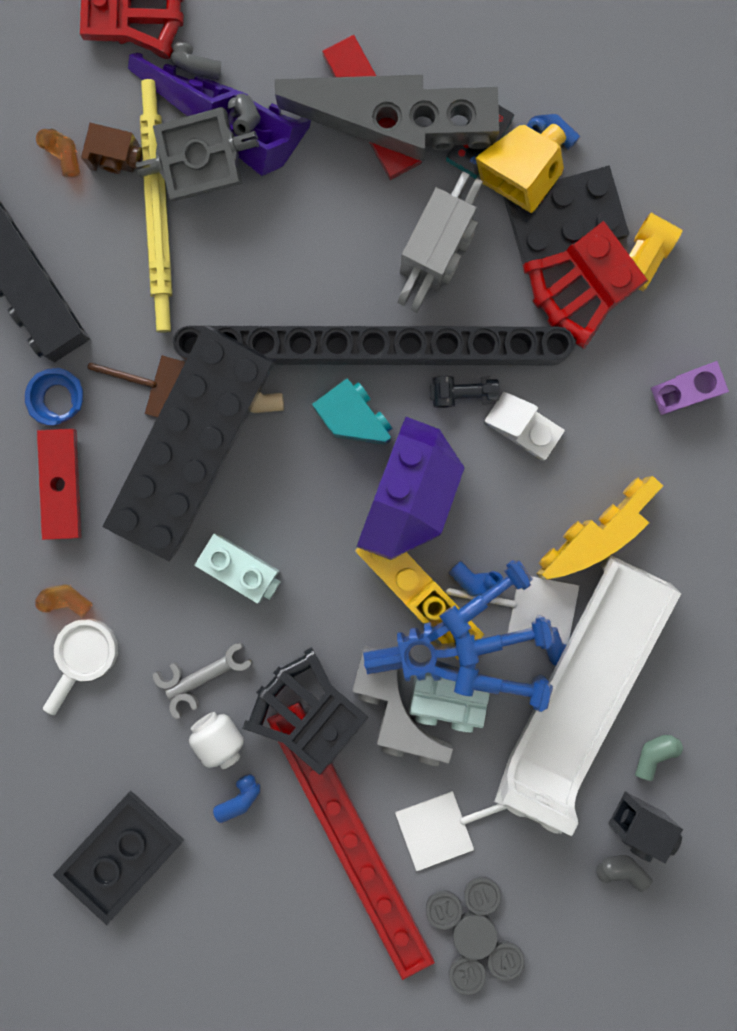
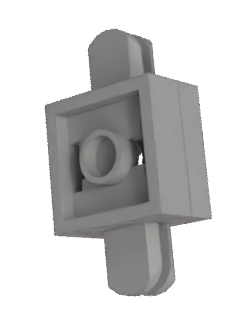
(437, 238)

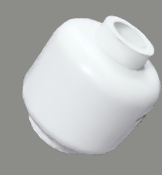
(216, 740)

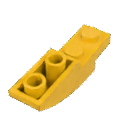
(593, 543)
(415, 590)

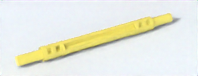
(155, 213)

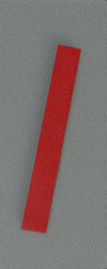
(359, 858)

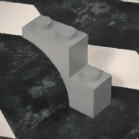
(398, 729)

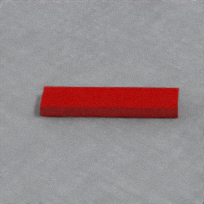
(349, 60)

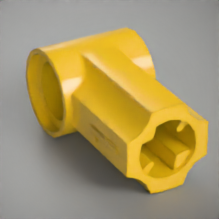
(652, 244)

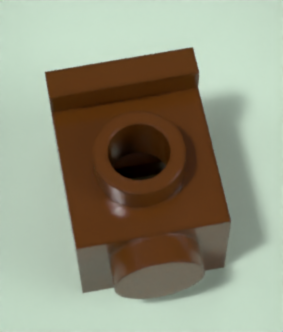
(110, 149)

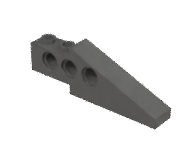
(360, 102)

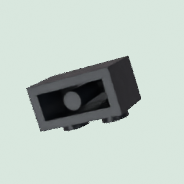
(646, 829)

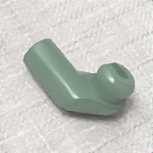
(655, 752)

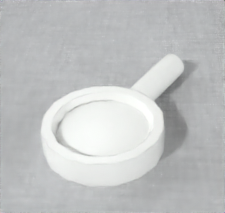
(83, 654)

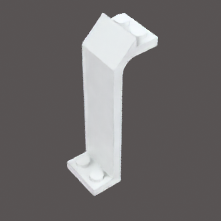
(586, 694)

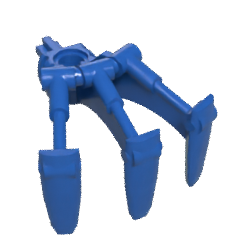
(469, 648)

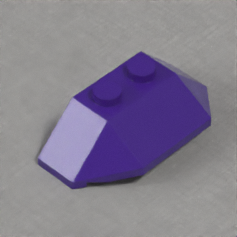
(412, 492)

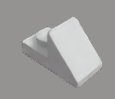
(524, 425)

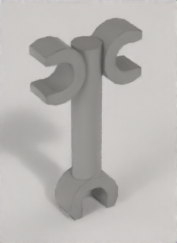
(178, 688)

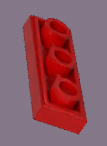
(59, 460)

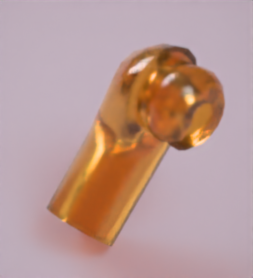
(61, 147)
(60, 597)

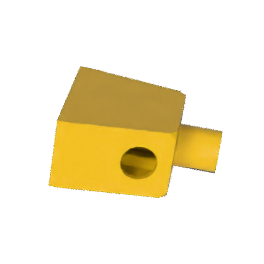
(523, 164)

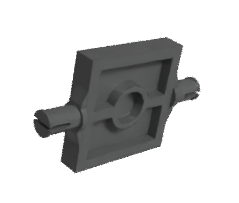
(197, 154)

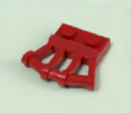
(112, 18)
(603, 265)

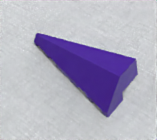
(276, 132)

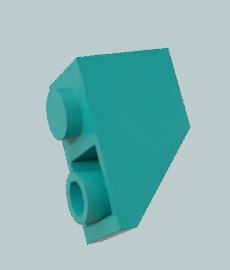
(350, 417)

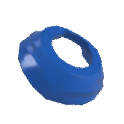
(40, 384)

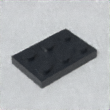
(568, 214)
(118, 857)

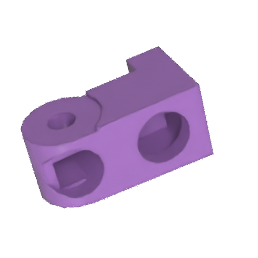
(690, 388)

